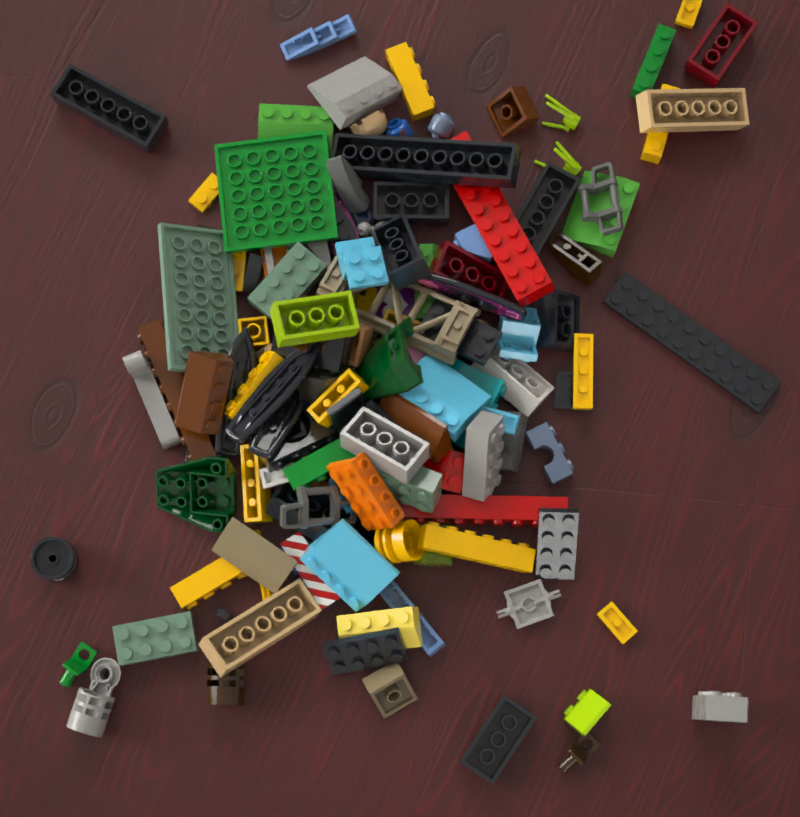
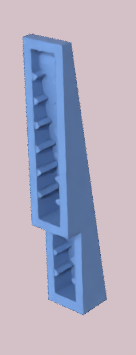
(397, 599)

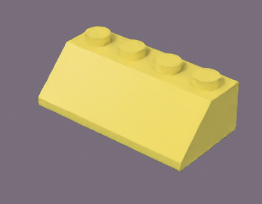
(405, 618)

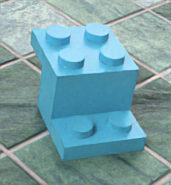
(361, 263)
(519, 337)

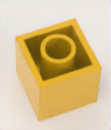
(258, 330)

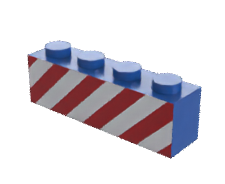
(322, 593)

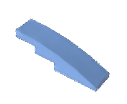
(318, 38)

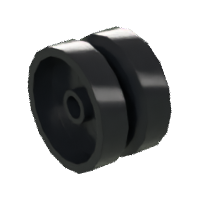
(64, 565)

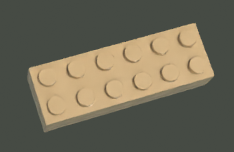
(692, 110)
(259, 627)

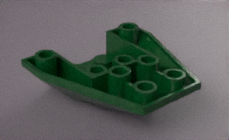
(388, 364)
(199, 492)

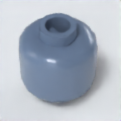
(441, 126)

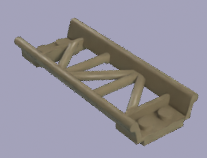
(450, 335)

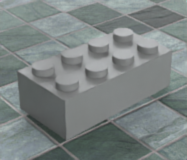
(385, 444)
(483, 455)
(720, 706)

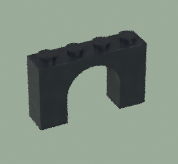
(332, 357)
(292, 452)

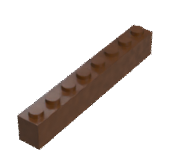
(154, 338)

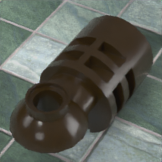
(227, 689)

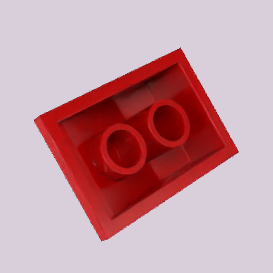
(452, 469)

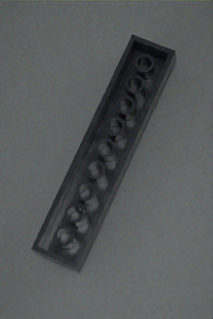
(430, 159)

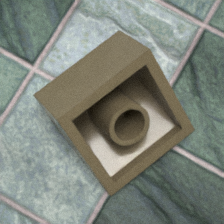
(389, 689)

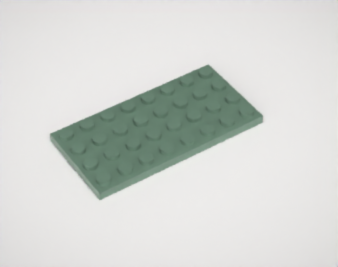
(196, 292)

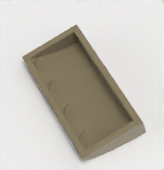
(254, 555)

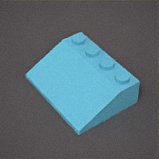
(447, 396)
(349, 565)

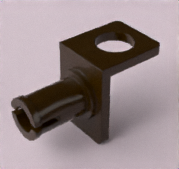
(578, 753)

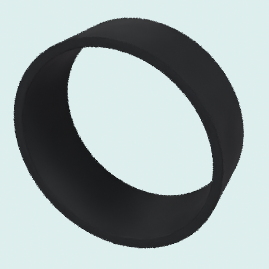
(252, 273)

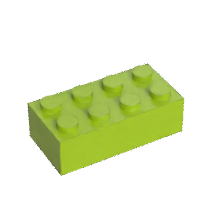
(314, 318)

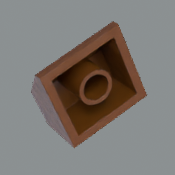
(513, 111)

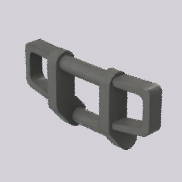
(599, 187)
(303, 505)

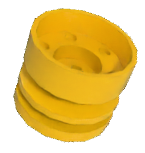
(399, 542)

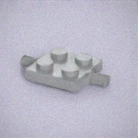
(528, 604)

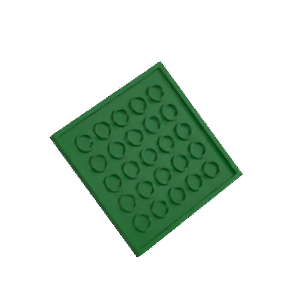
(275, 192)

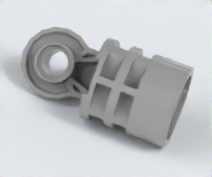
(95, 704)

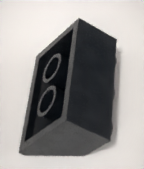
(558, 320)

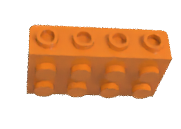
(366, 492)

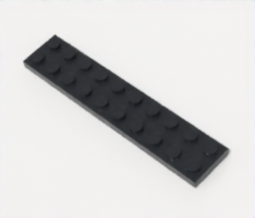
(691, 342)

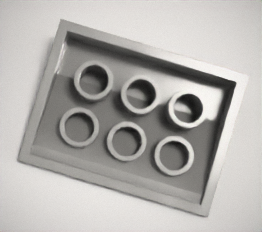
(355, 91)

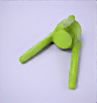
(570, 120)
(571, 165)

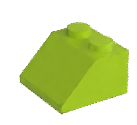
(586, 711)

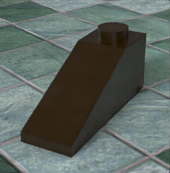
(575, 258)

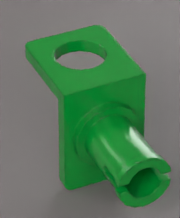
(76, 665)

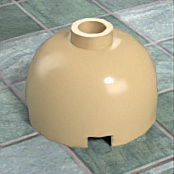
(371, 125)

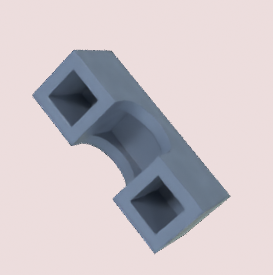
(543, 438)

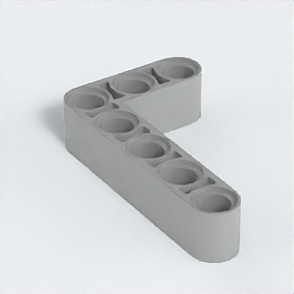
(153, 400)

